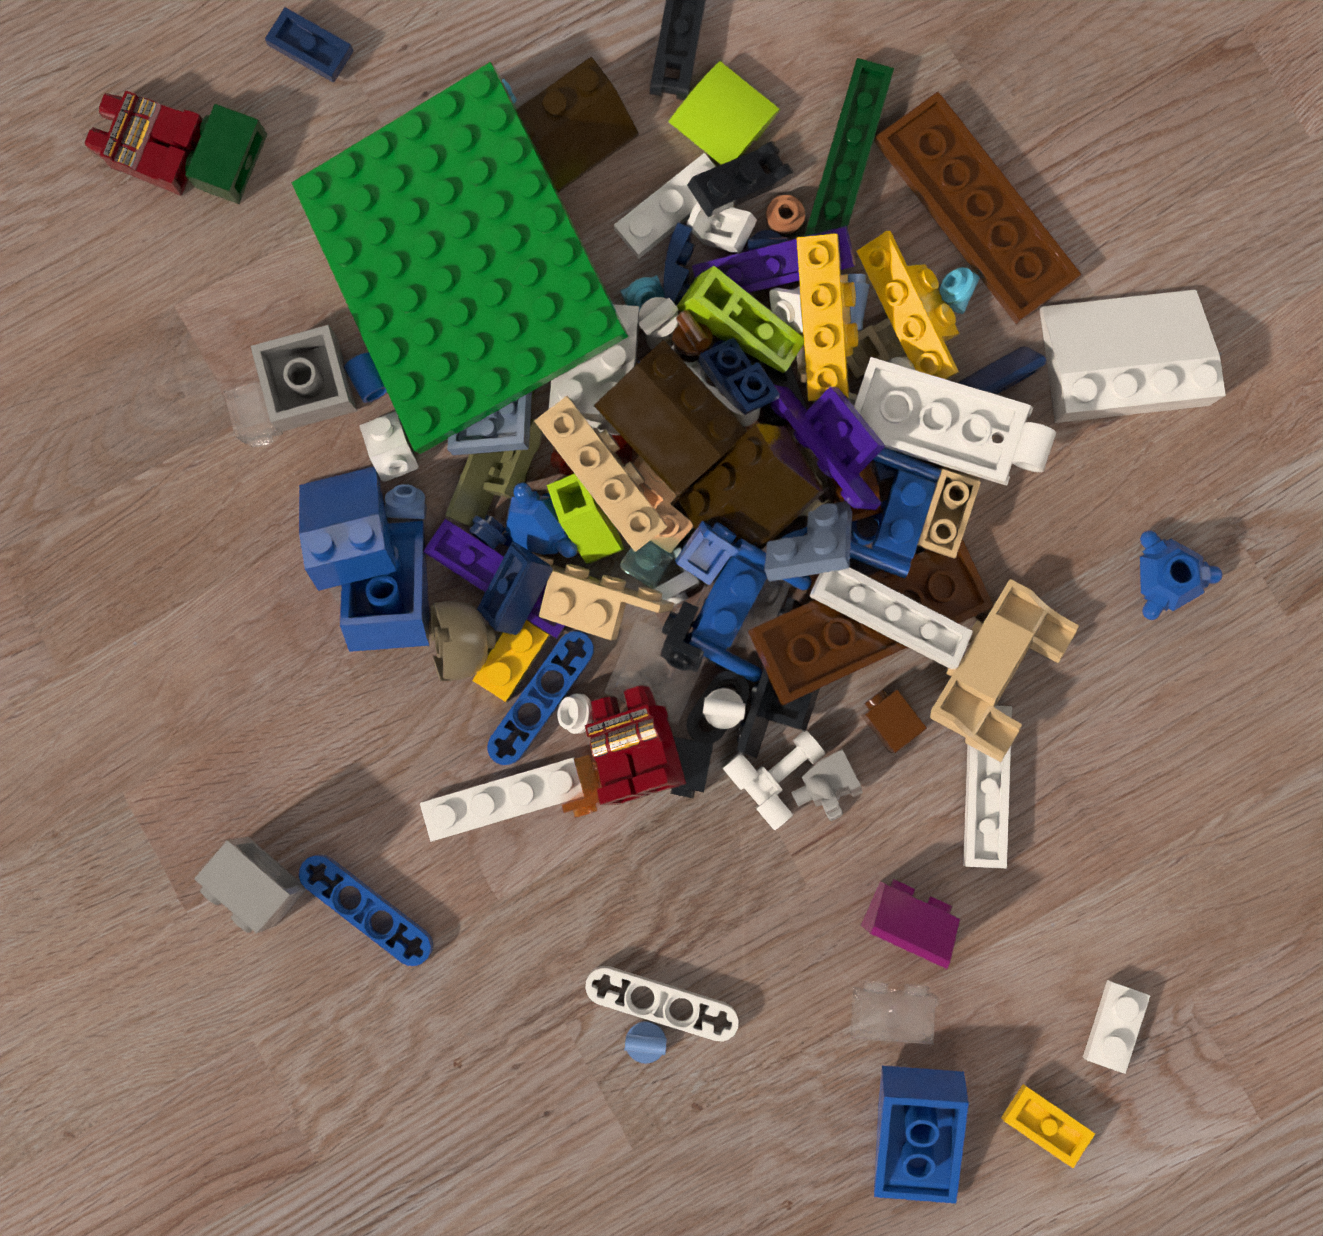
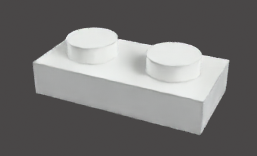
(1116, 1026)

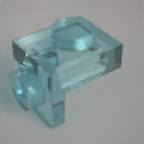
(647, 564)

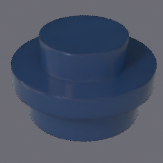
(488, 531)

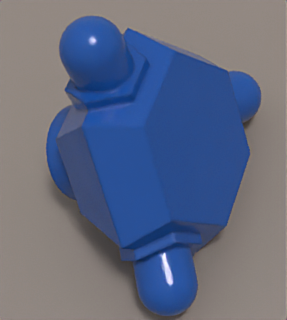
(535, 524)
(1171, 574)

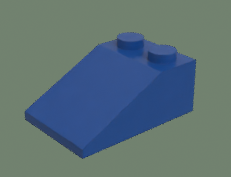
(344, 529)
(394, 606)
(920, 1134)

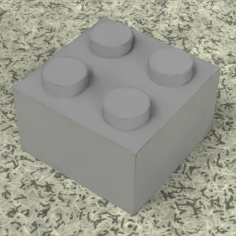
(303, 378)
(249, 885)

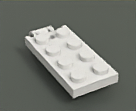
(951, 422)

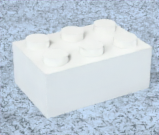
(596, 376)

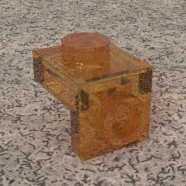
(590, 782)

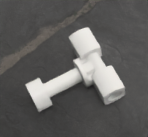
(764, 784)

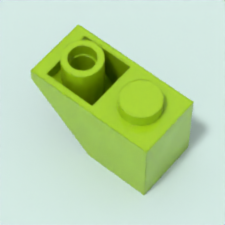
(584, 520)

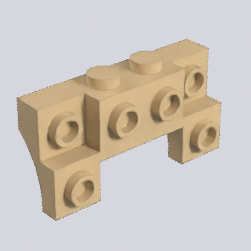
(996, 651)

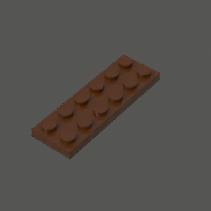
(977, 207)
(824, 645)

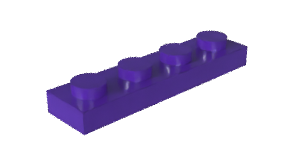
(772, 263)
(478, 566)

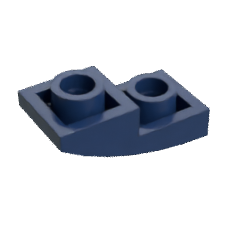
(679, 252)
(736, 378)

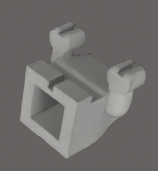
(827, 783)

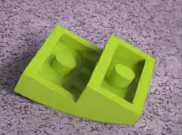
(724, 114)

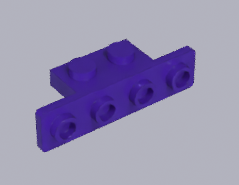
(837, 438)

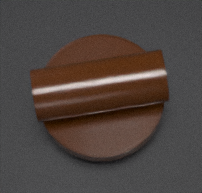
(691, 336)

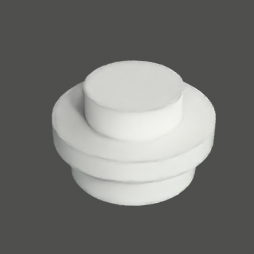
(575, 713)

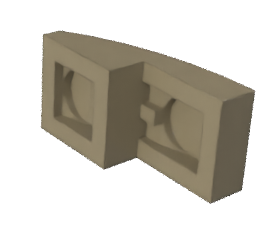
(875, 342)

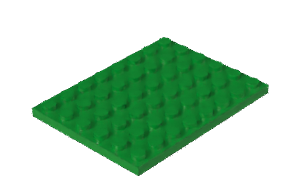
(458, 259)

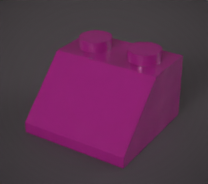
(912, 923)

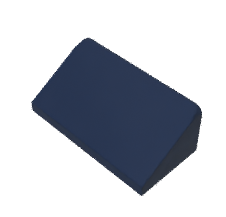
(1006, 371)
(514, 589)

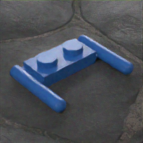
(902, 515)
(729, 606)

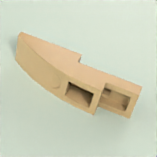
(949, 511)

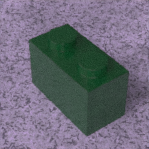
(225, 153)

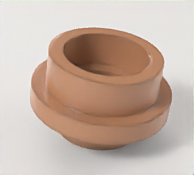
(782, 225)

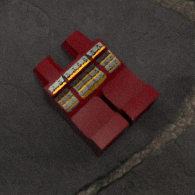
(146, 140)
(633, 748)

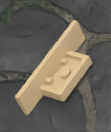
(602, 472)
(593, 603)

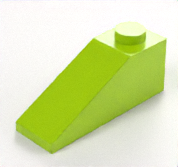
(738, 315)

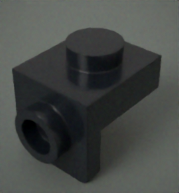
(675, 650)

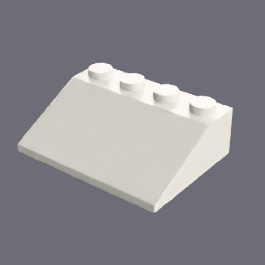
(1130, 356)

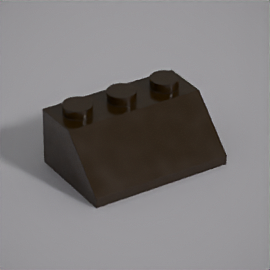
(577, 123)
(670, 418)
(754, 487)

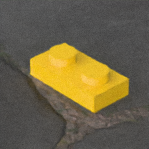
(510, 660)
(1048, 1126)

